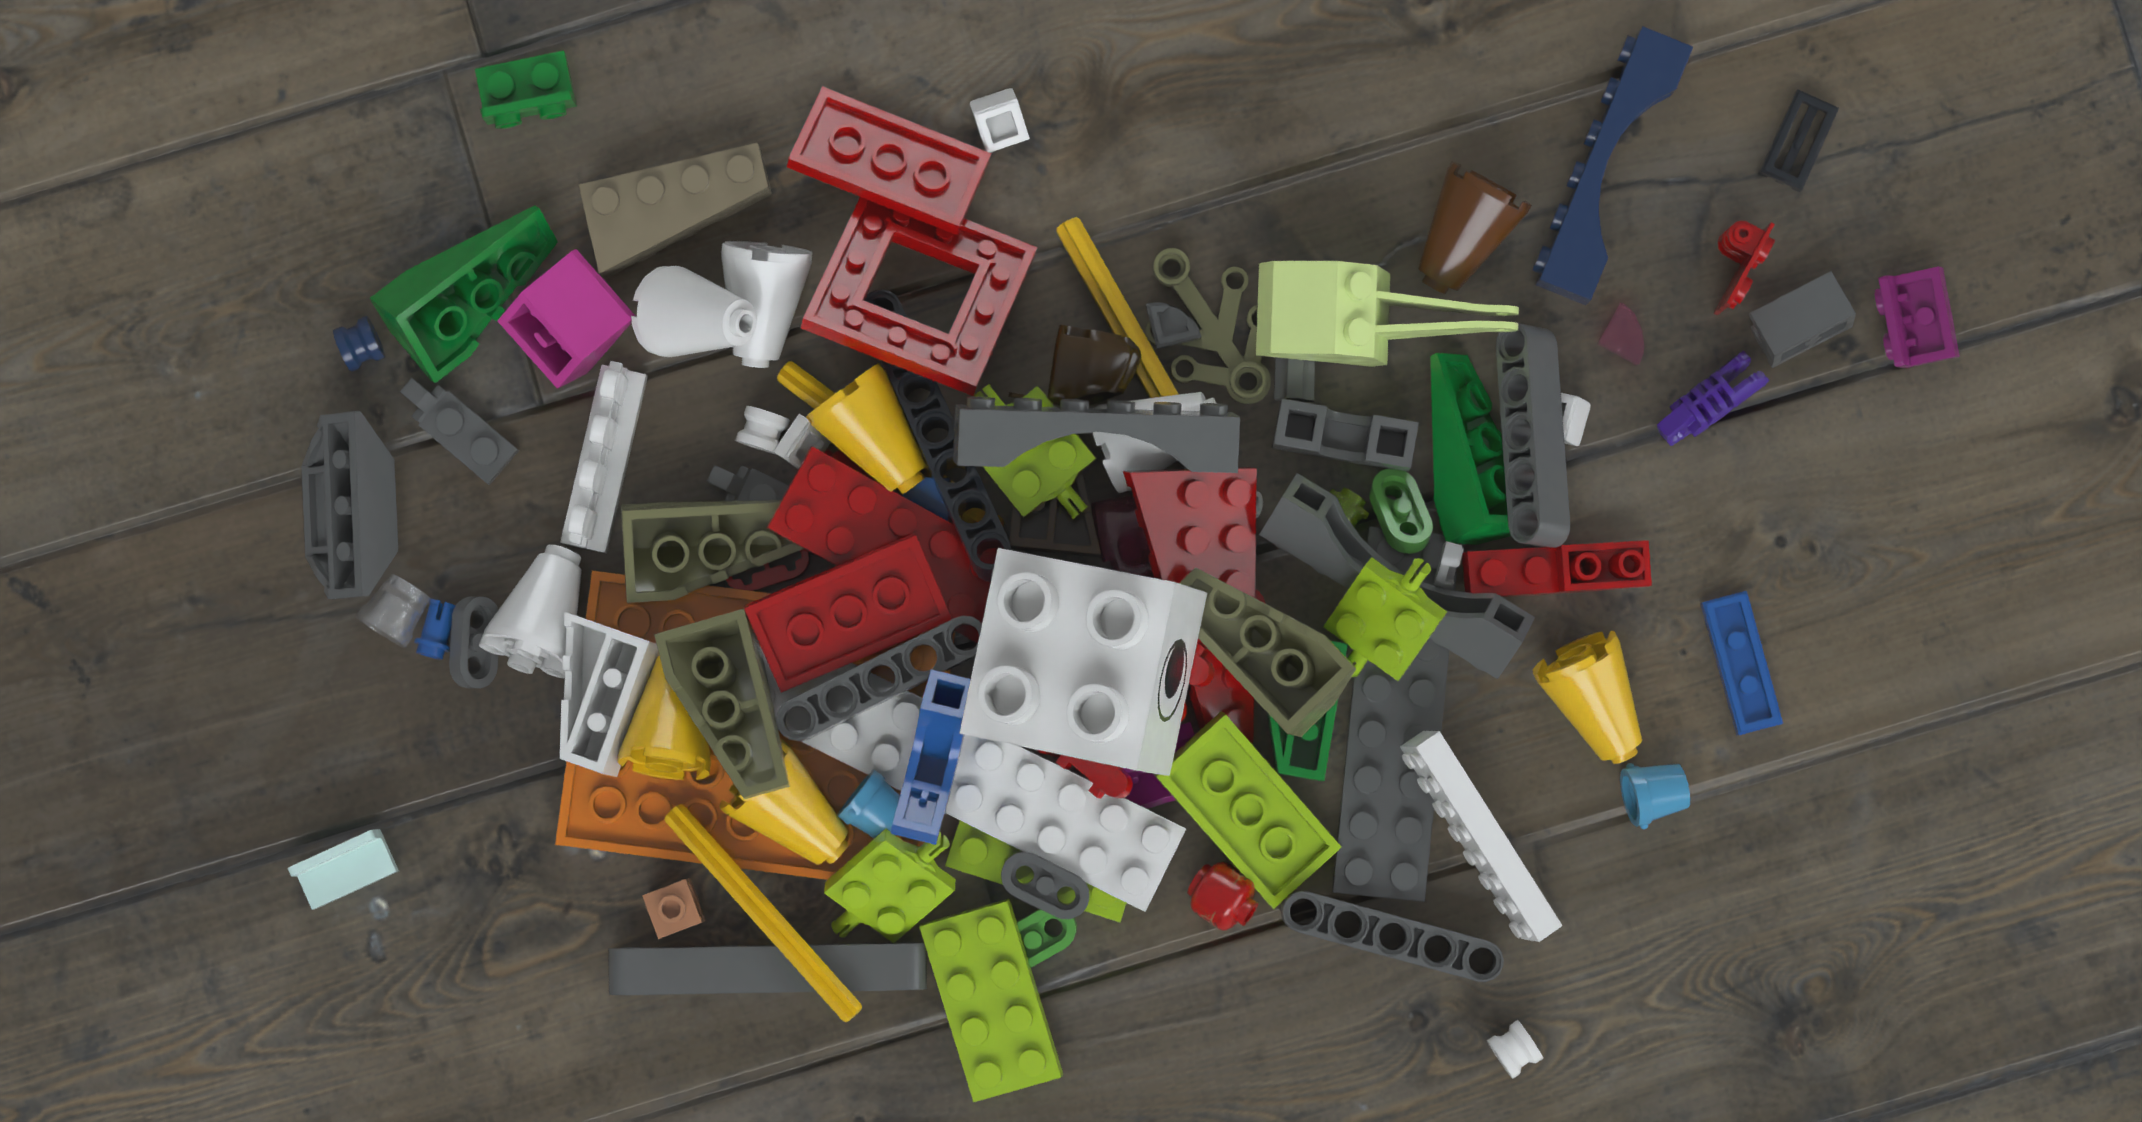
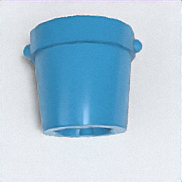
(1653, 792)
(871, 805)

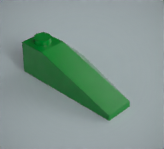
(452, 297)
(1466, 455)

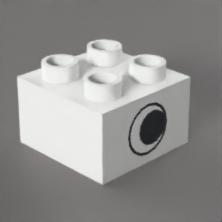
(1083, 661)

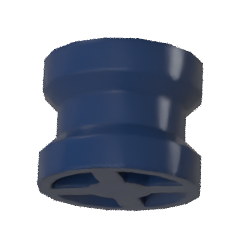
(359, 343)

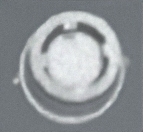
(394, 610)

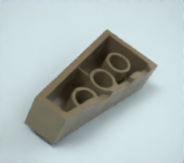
(660, 205)

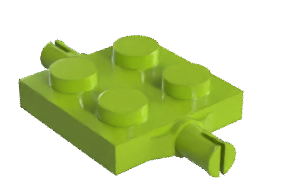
(1044, 470)
(1386, 617)
(889, 886)

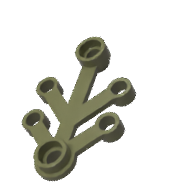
(1215, 333)

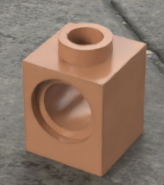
(674, 908)

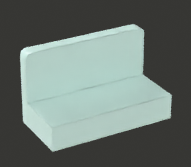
(344, 868)

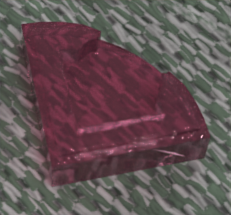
(1624, 335)

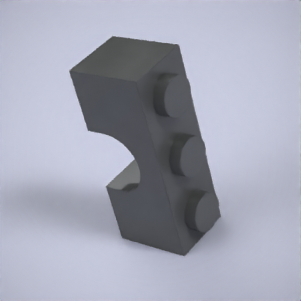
(1343, 436)

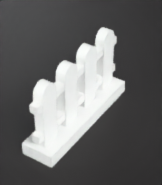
(604, 458)

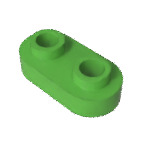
(1401, 515)
(1038, 942)

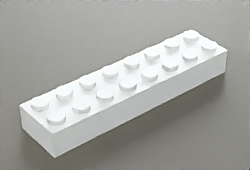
(1480, 836)

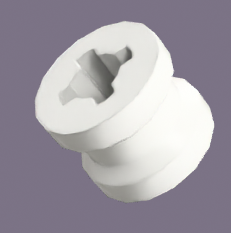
(762, 429)
(1515, 1049)

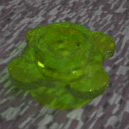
(1351, 505)

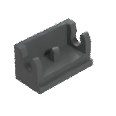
(1802, 319)

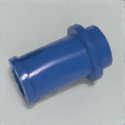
(435, 631)

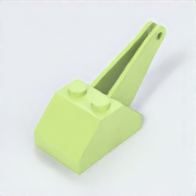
(1343, 313)

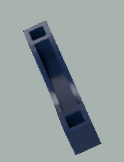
(1578, 251)

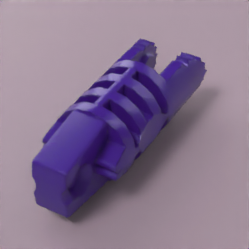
(1710, 400)

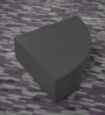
(1171, 325)

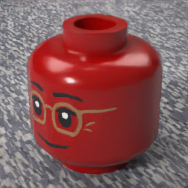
(1222, 896)

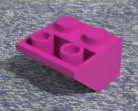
(567, 319)

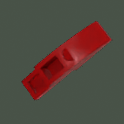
(1558, 569)

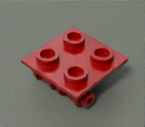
(1748, 247)

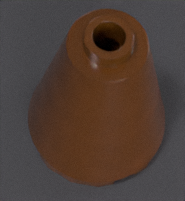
(1467, 227)

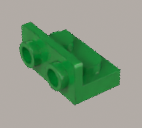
(525, 89)

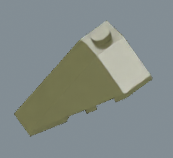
(695, 544)
(1273, 656)
(726, 691)

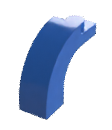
(932, 758)

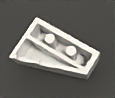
(601, 691)

